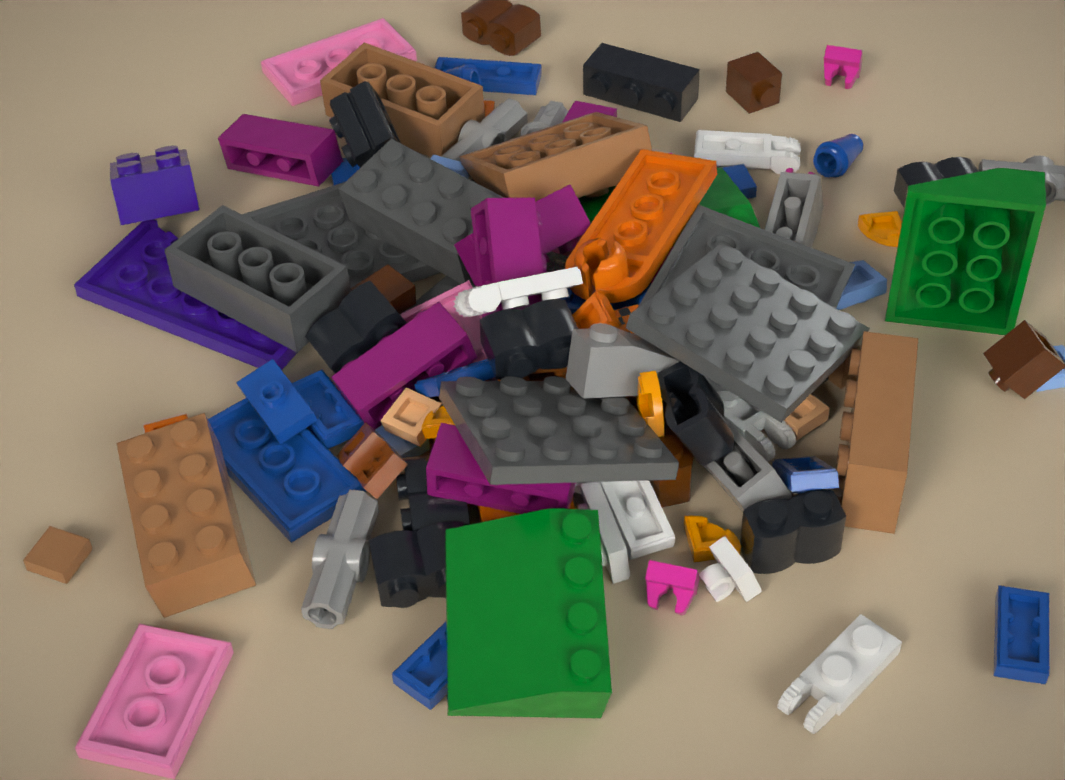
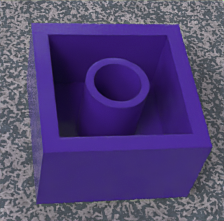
(153, 185)

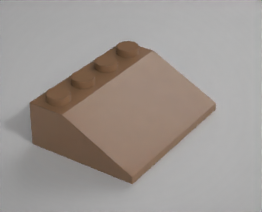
(581, 152)

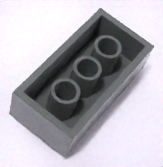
(414, 206)
(257, 276)

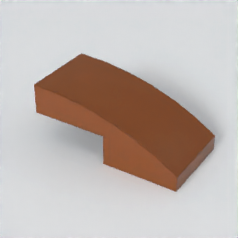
(371, 460)

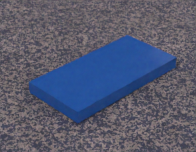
(288, 482)

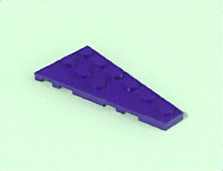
(139, 285)

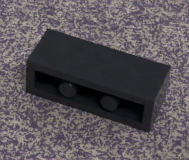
(641, 82)

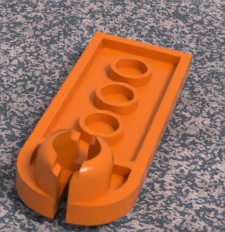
(639, 224)

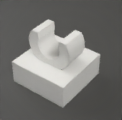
(729, 573)

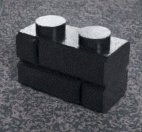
(362, 122)

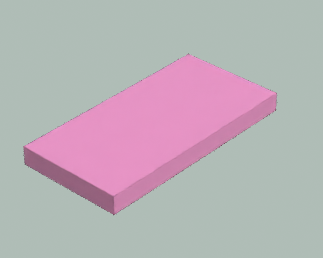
(300, 70)

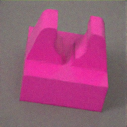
(842, 62)
(667, 576)

